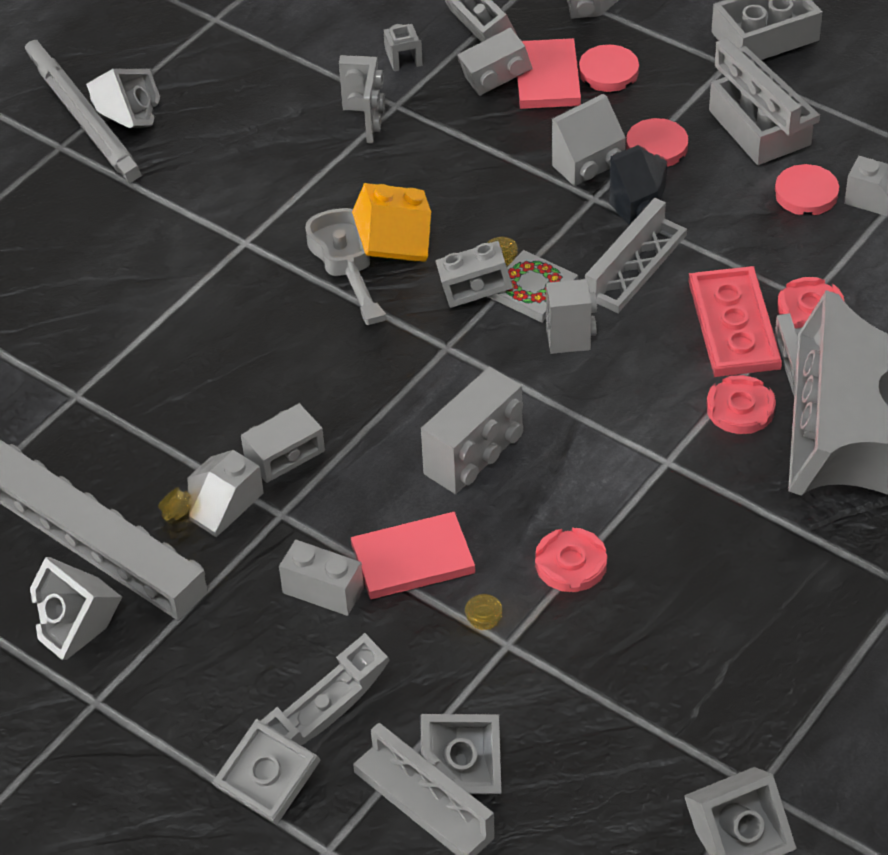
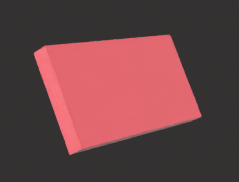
(734, 321)

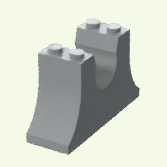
(839, 401)

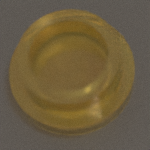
(508, 247)
(175, 504)
(483, 611)

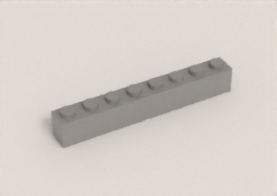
(99, 534)

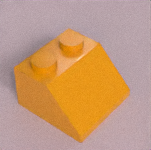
(393, 222)

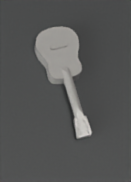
(337, 243)

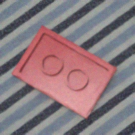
(553, 76)
(413, 555)

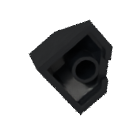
(635, 181)

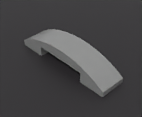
(332, 695)

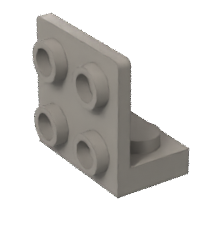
(360, 90)

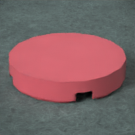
(608, 67)
(659, 138)
(806, 189)
(801, 298)
(741, 404)
(571, 560)

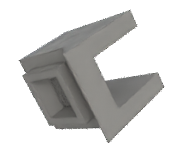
(399, 39)

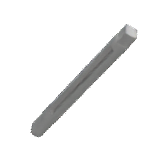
(83, 112)

